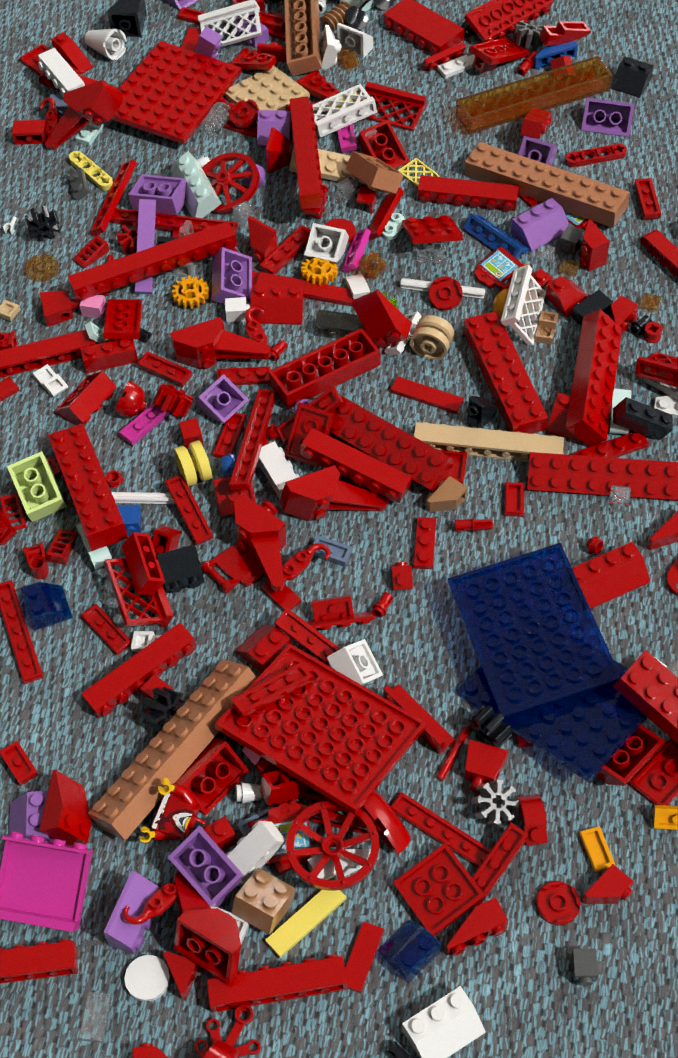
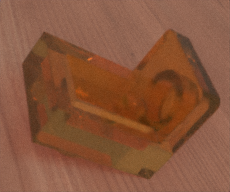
(348, 58)

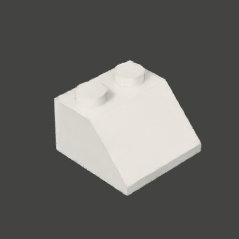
(354, 40)
(326, 243)
(356, 663)

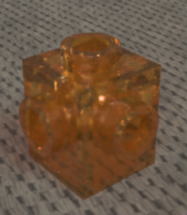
(367, 267)

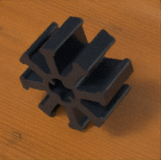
(42, 223)
(163, 707)
(489, 726)

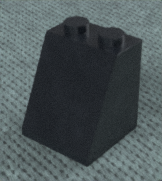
(128, 17)

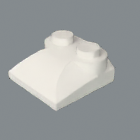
(329, 48)

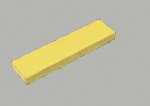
(304, 921)

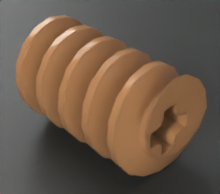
(335, 16)

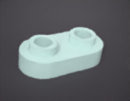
(393, 226)

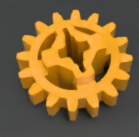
(319, 270)
(190, 292)

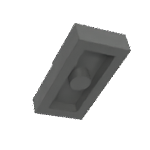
(78, 183)

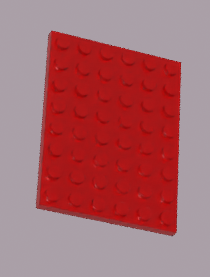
(173, 91)
(327, 731)

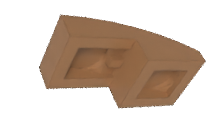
(546, 327)

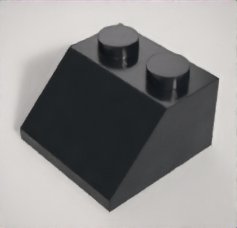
(632, 76)
(181, 568)

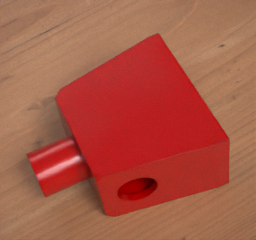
(58, 306)
(483, 763)

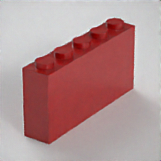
(423, 26)

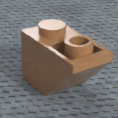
(447, 496)

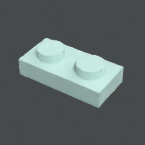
(88, 133)

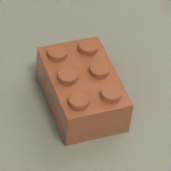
(374, 173)

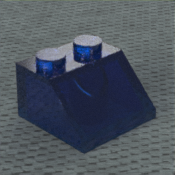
(46, 604)
(410, 950)

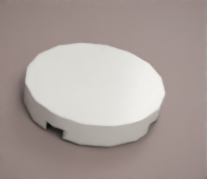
(147, 978)

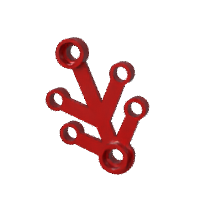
(233, 1035)

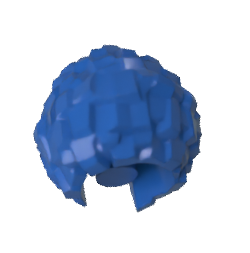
(227, 465)

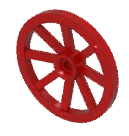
(225, 179)
(329, 841)

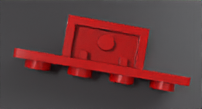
(337, 611)

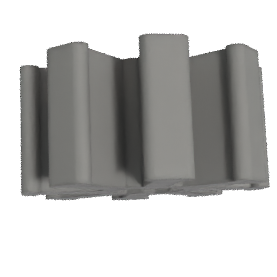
(499, 811)

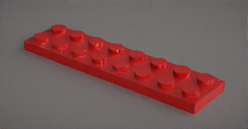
(597, 474)

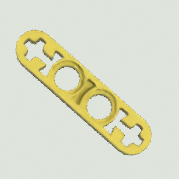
(93, 169)

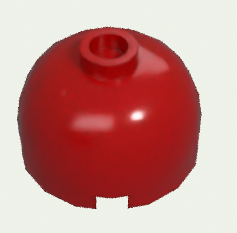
(131, 401)

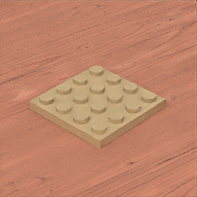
(268, 89)

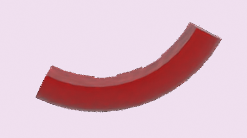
(387, 823)

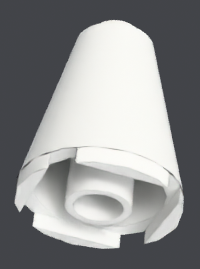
(107, 41)

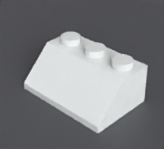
(444, 1026)

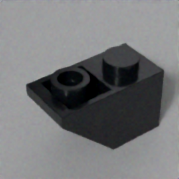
(480, 411)

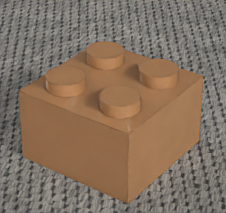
(263, 901)

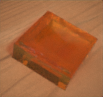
(569, 267)
(650, 302)

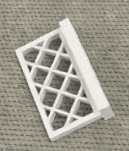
(228, 15)
(343, 116)
(516, 304)

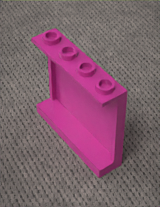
(43, 881)

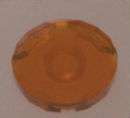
(41, 268)

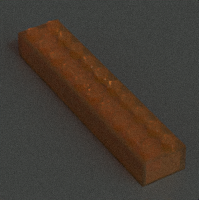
(538, 91)

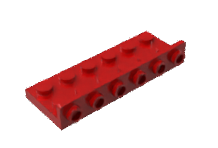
(500, 17)

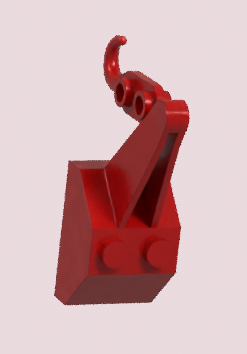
(85, 104)
(207, 342)
(322, 491)
(265, 537)
(202, 933)

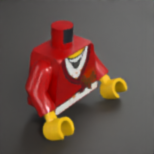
(175, 814)

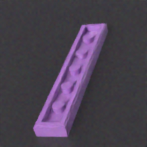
(145, 239)

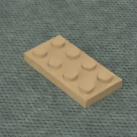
(331, 165)

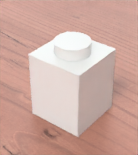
(235, 309)

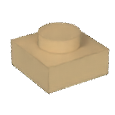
(9, 310)

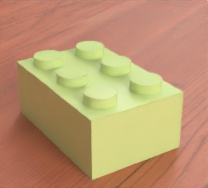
(36, 486)

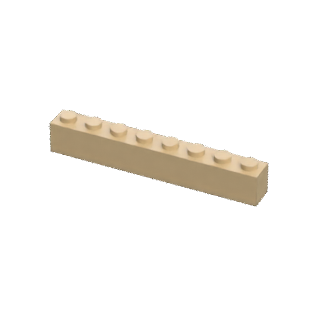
(487, 442)

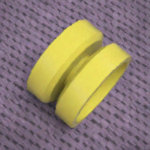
(193, 463)

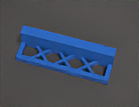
(493, 235)

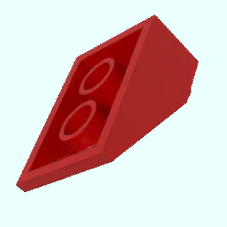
(383, 144)
(381, 319)
(66, 811)

